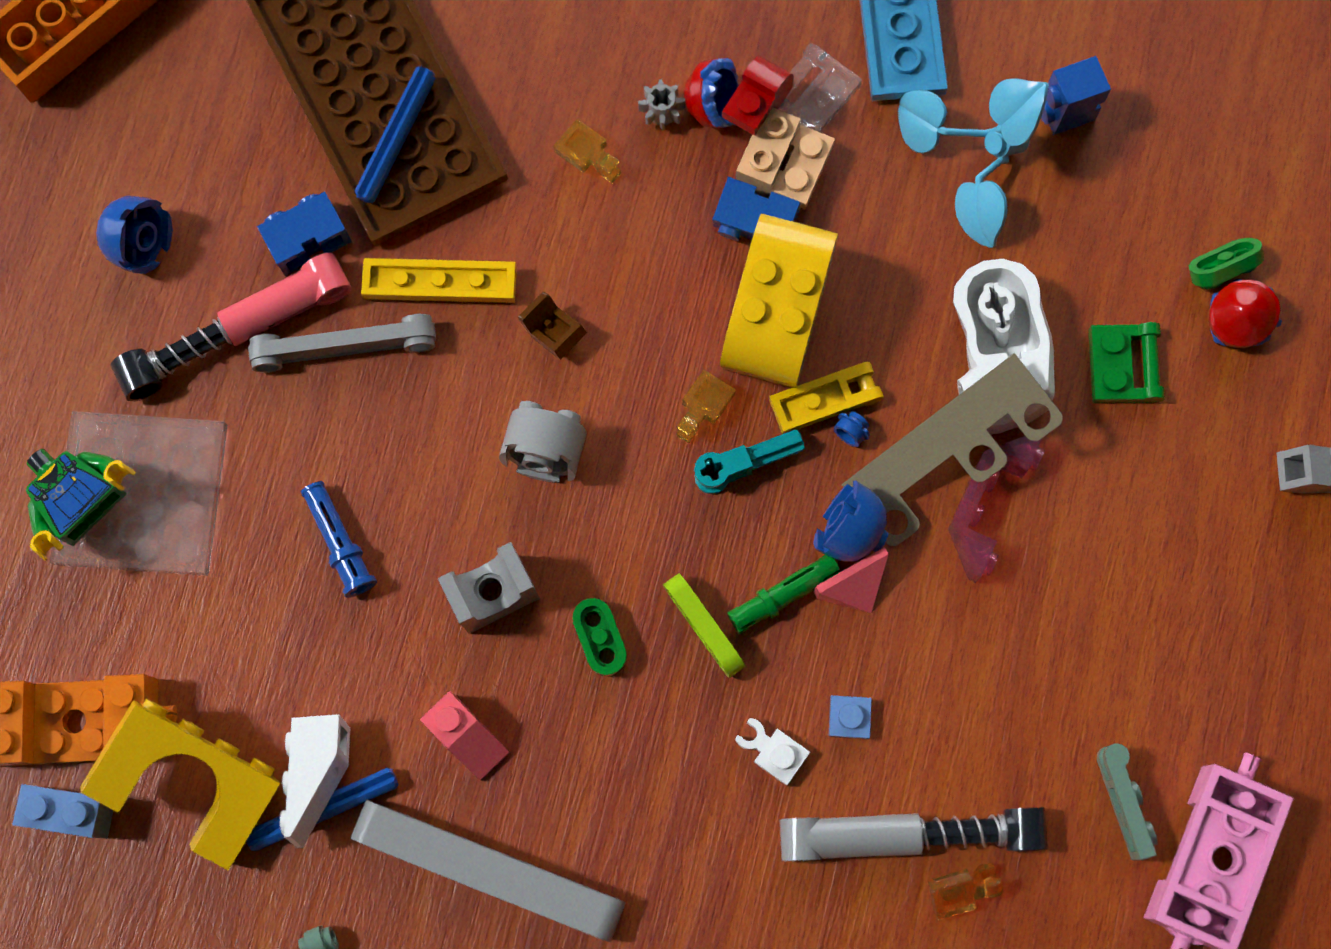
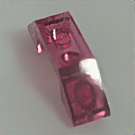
(972, 547)

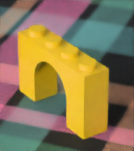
(147, 736)

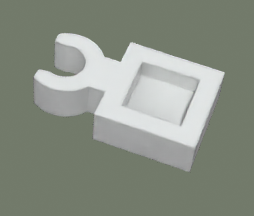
(778, 754)

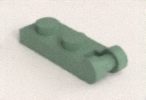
(1126, 802)

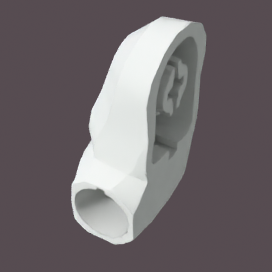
(1001, 317)

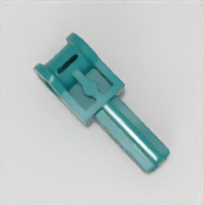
(742, 461)

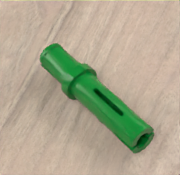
(792, 588)

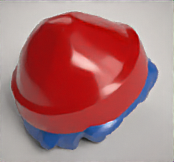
(710, 90)
(1244, 314)

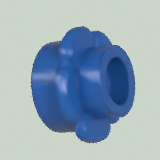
(852, 428)

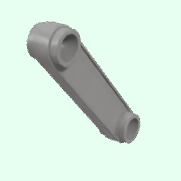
(270, 352)

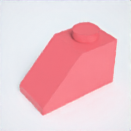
(464, 735)

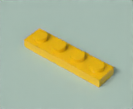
(439, 280)

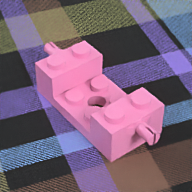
(1198, 899)

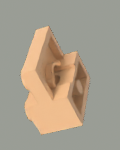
(767, 150)

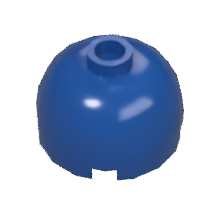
(134, 232)
(853, 525)

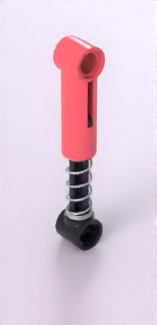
(317, 283)

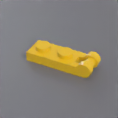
(825, 397)

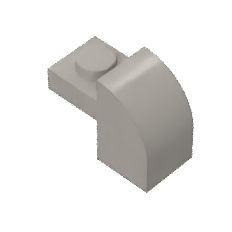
(1305, 469)

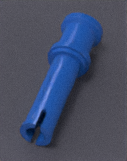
(349, 554)

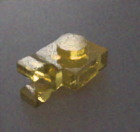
(584, 148)
(705, 401)

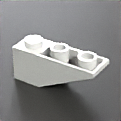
(316, 764)

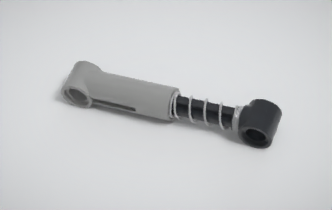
(908, 834)

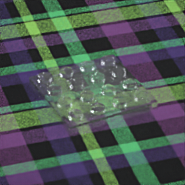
(169, 502)

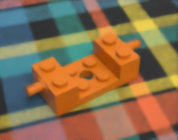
(38, 714)

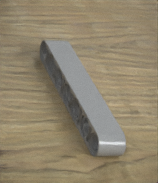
(488, 870)

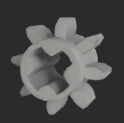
(660, 95)

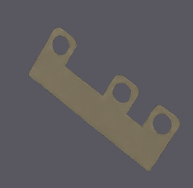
(956, 432)

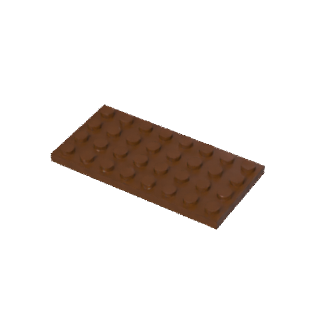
(349, 74)

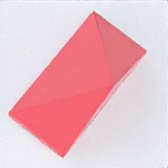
(856, 585)

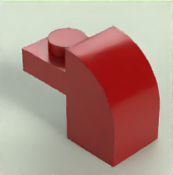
(761, 89)

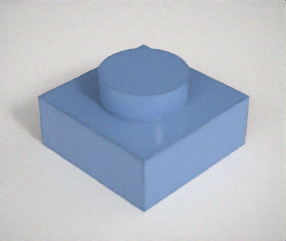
(849, 717)

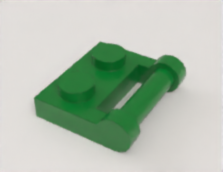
(1112, 363)

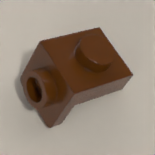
(551, 326)

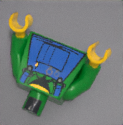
(71, 496)

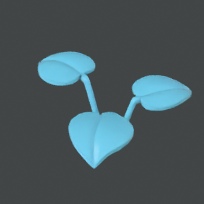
(1016, 109)

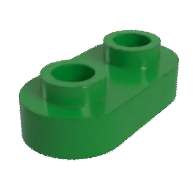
(1226, 262)
(599, 638)

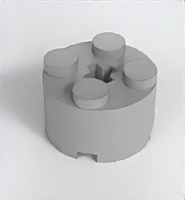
(543, 442)

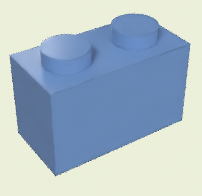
(61, 812)

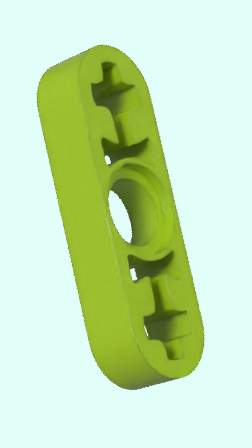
(704, 625)

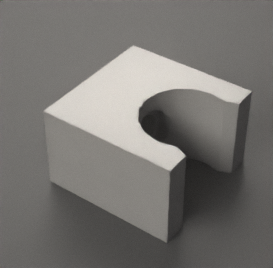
(466, 590)

